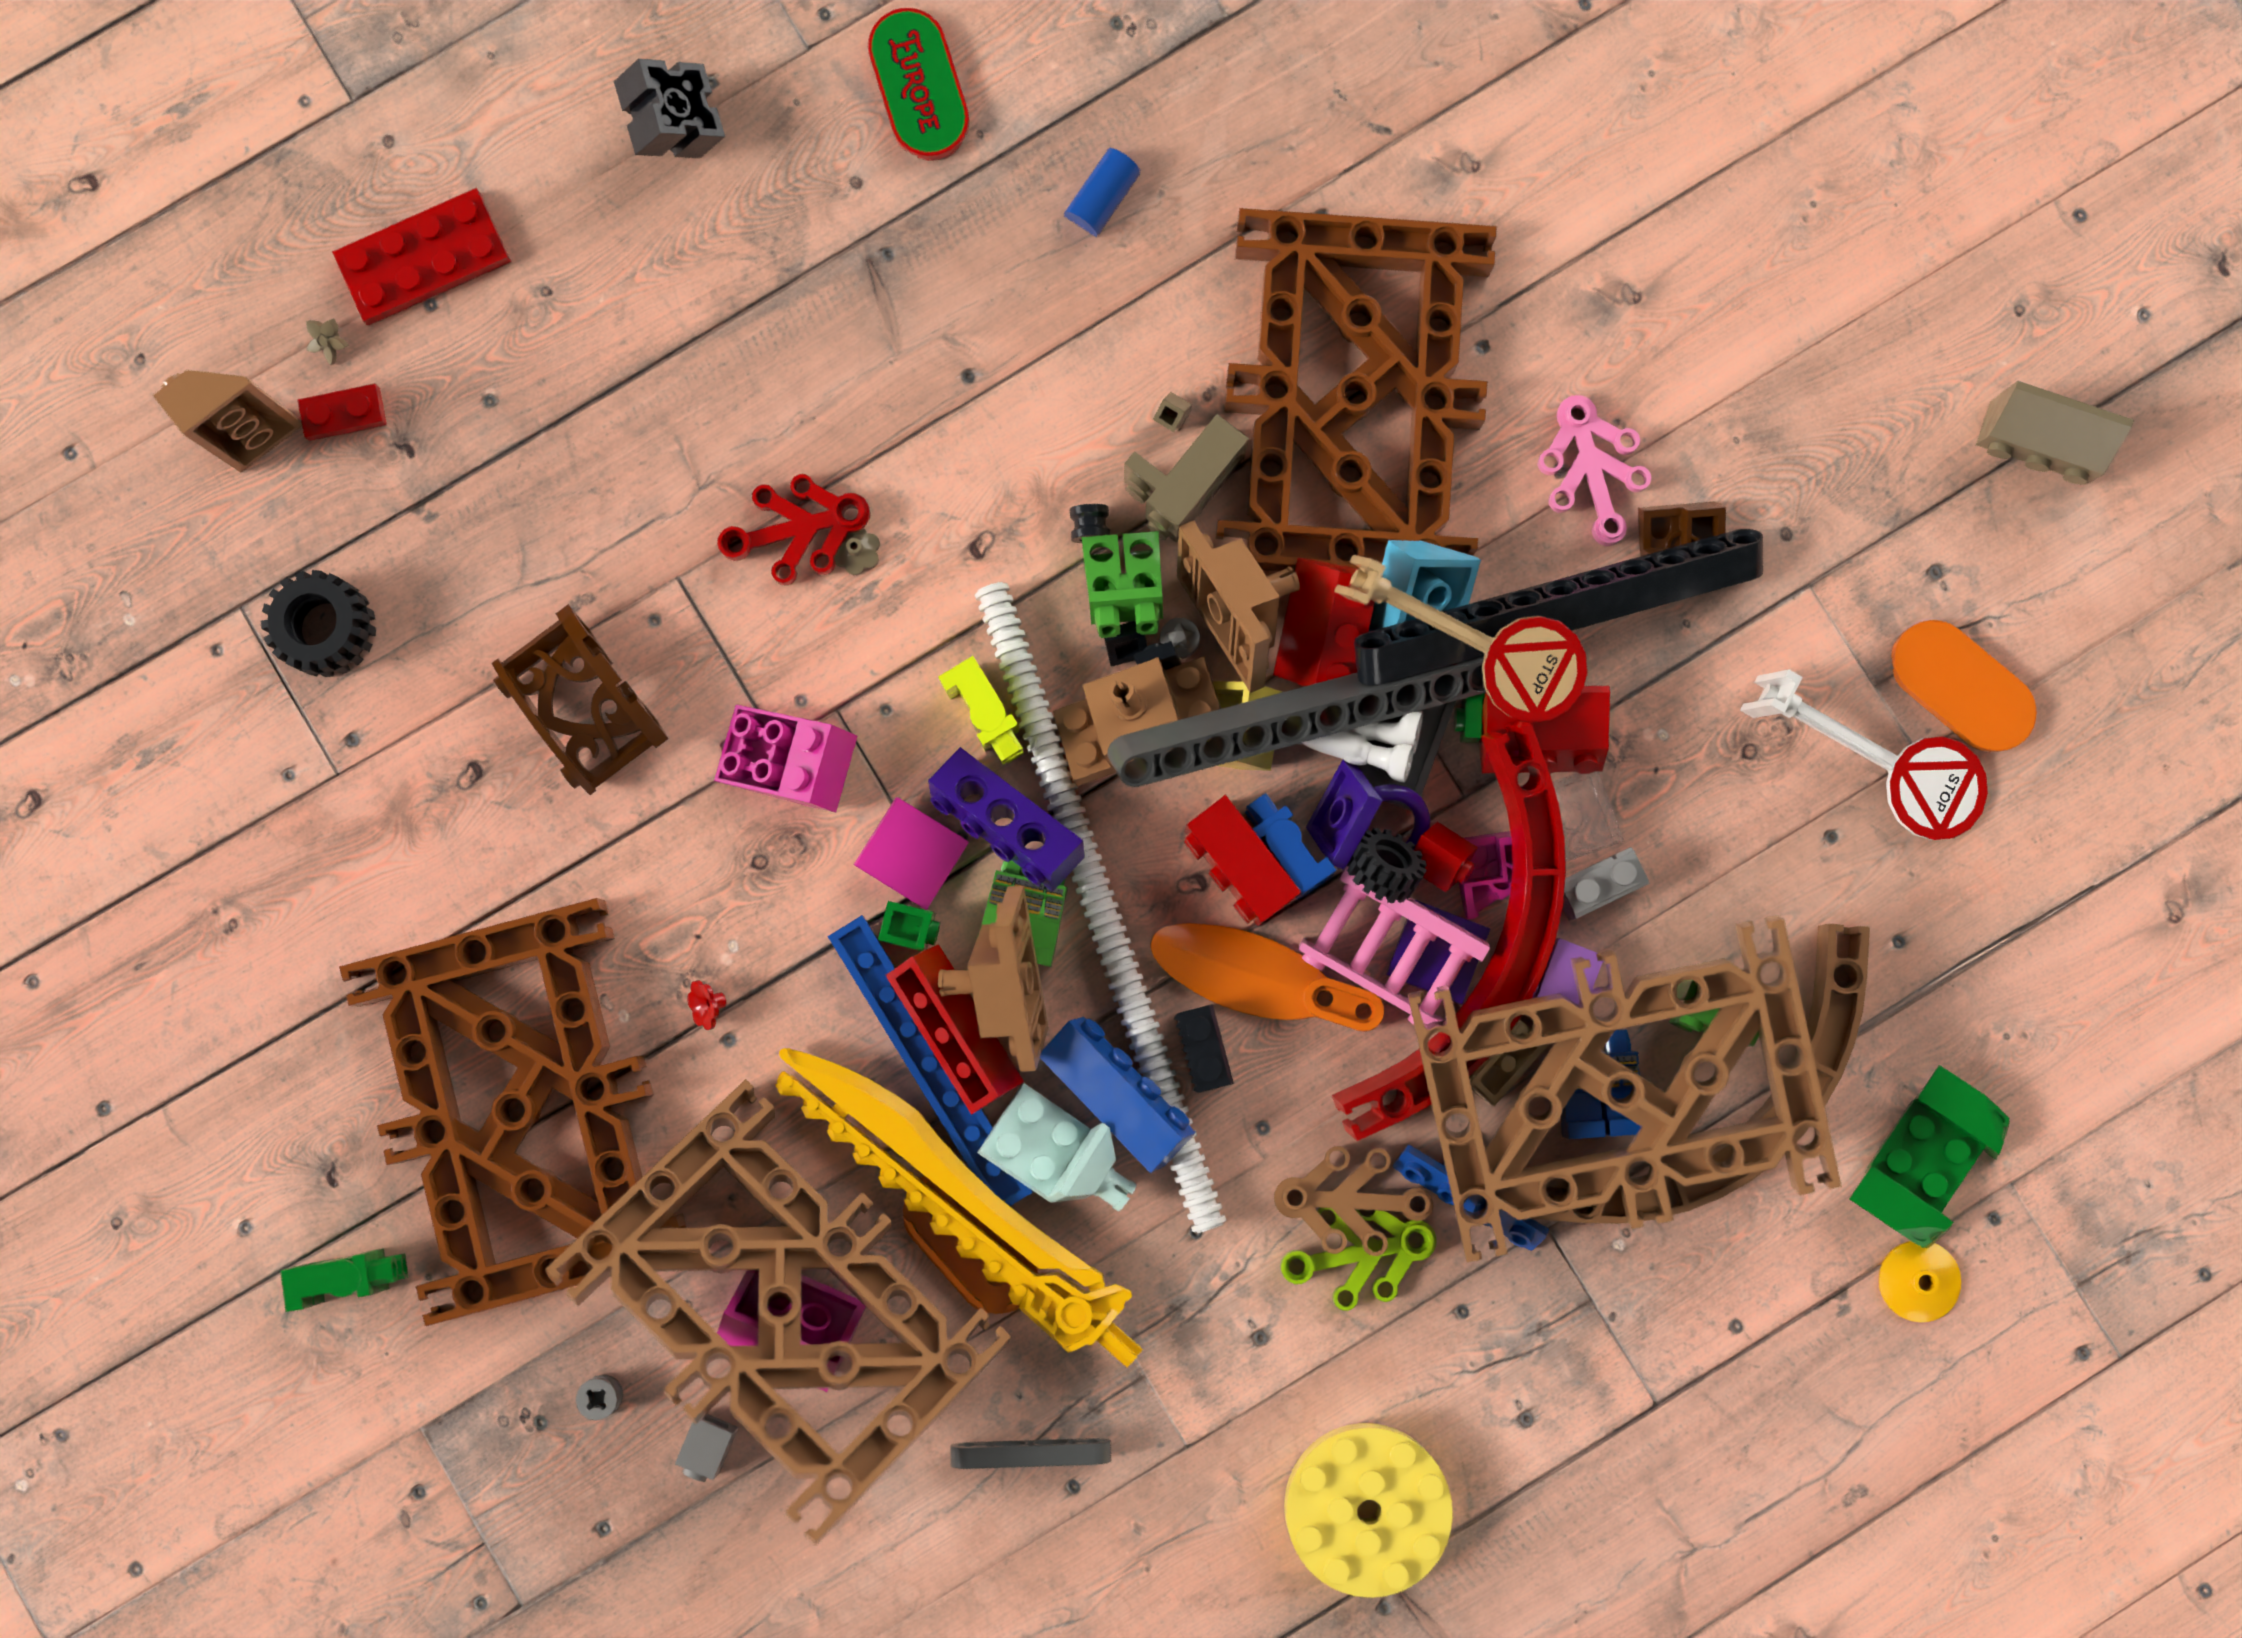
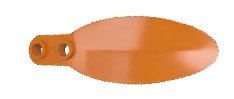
(1257, 976)

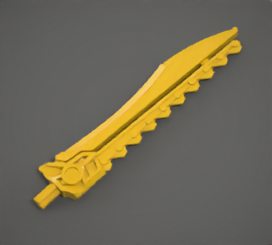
(1049, 1299)

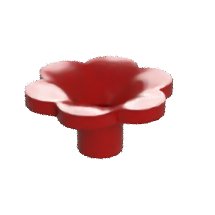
(705, 1004)

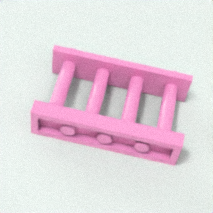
(1428, 926)

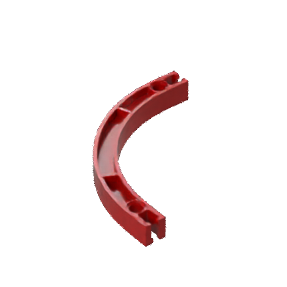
(1524, 940)

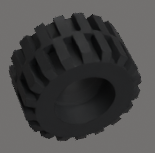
(296, 601)

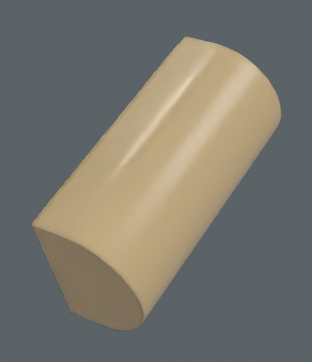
(1502, 1070)

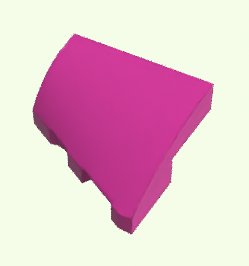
(1491, 875)

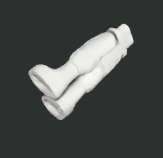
(1355, 749)

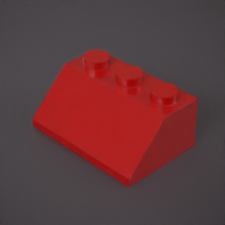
(1320, 625)
(1569, 742)

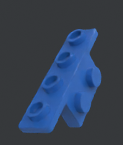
(1433, 1175)

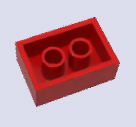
(1240, 861)

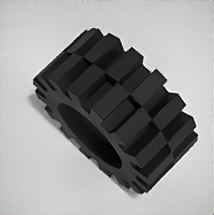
(1386, 865)

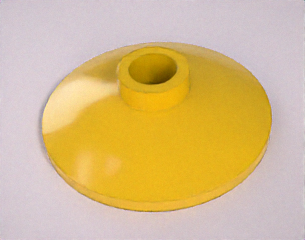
(1900, 1281)

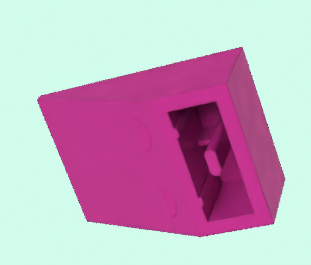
(786, 757)

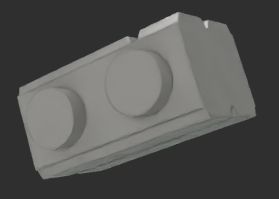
(1603, 883)

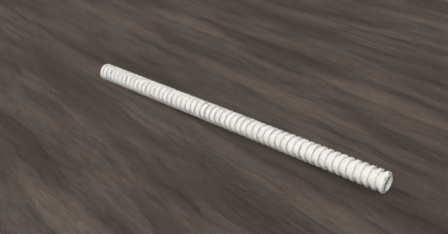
(1094, 890)

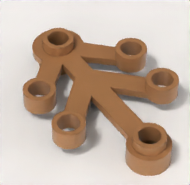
(1345, 1200)

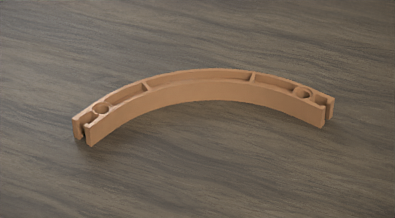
(1832, 1034)

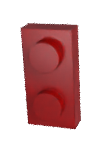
(342, 412)

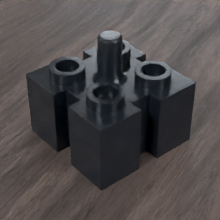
(669, 108)

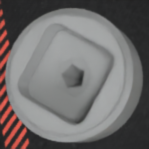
(1183, 636)

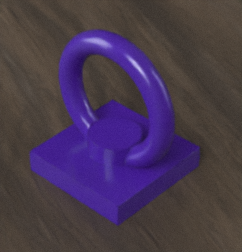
(1349, 809)

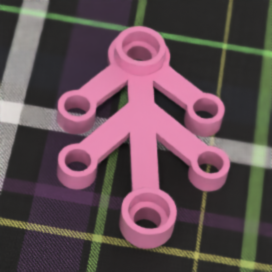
(1591, 463)

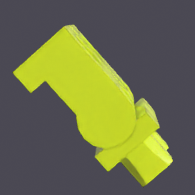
(986, 709)

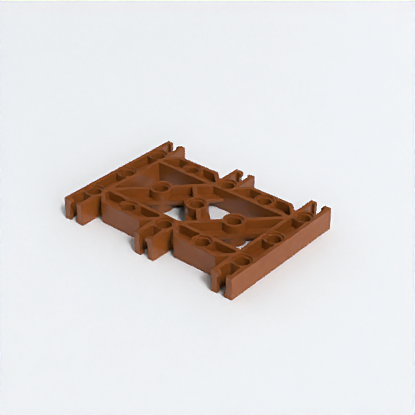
(1315, 263)
(541, 1064)

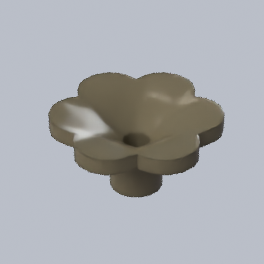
(863, 557)

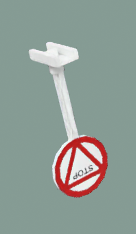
(1931, 785)

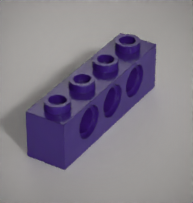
(966, 776)

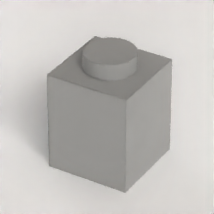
(706, 1448)

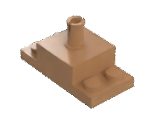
(1234, 598)
(1130, 703)
(1005, 981)

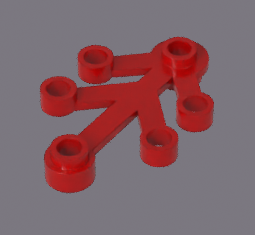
(801, 527)

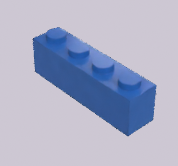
(1117, 1093)

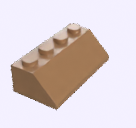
(226, 415)

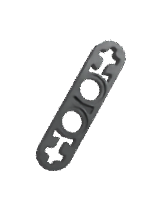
(1030, 1453)

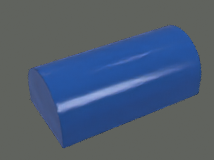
(1103, 191)

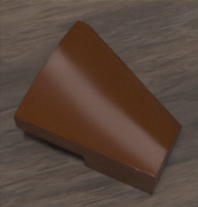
(1678, 524)

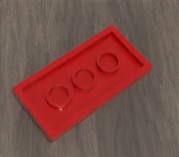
(421, 256)

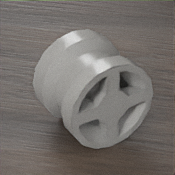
(606, 1391)

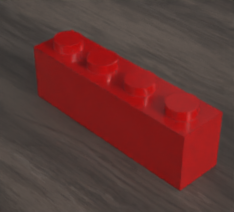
(951, 1029)

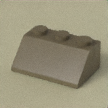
(2052, 432)

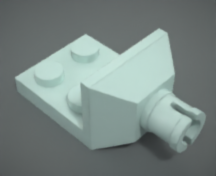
(1055, 1152)

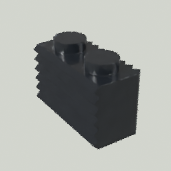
(1204, 1048)

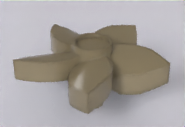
(325, 339)

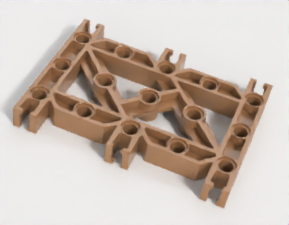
(1664, 1116)
(779, 1255)

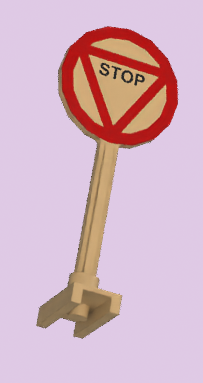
(1529, 667)

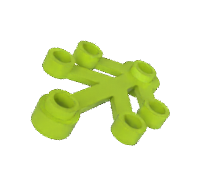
(1366, 1262)

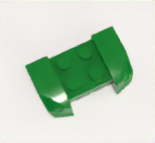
(1930, 1157)

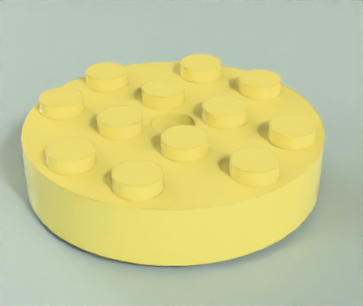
(1368, 1553)

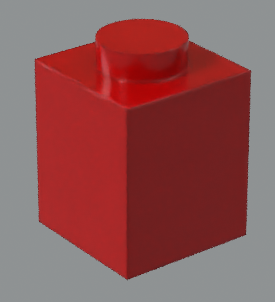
(1446, 856)

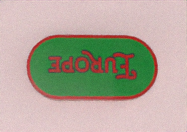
(918, 83)

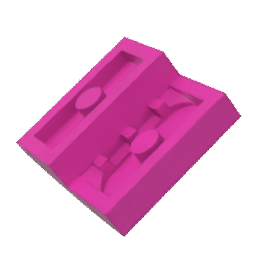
(911, 853)

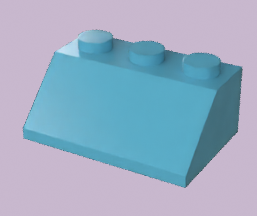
(1427, 573)

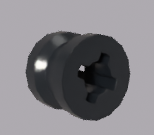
(1089, 521)

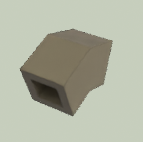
(1178, 405)

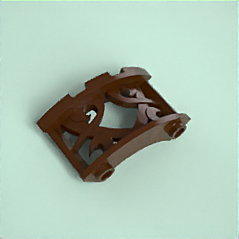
(575, 641)

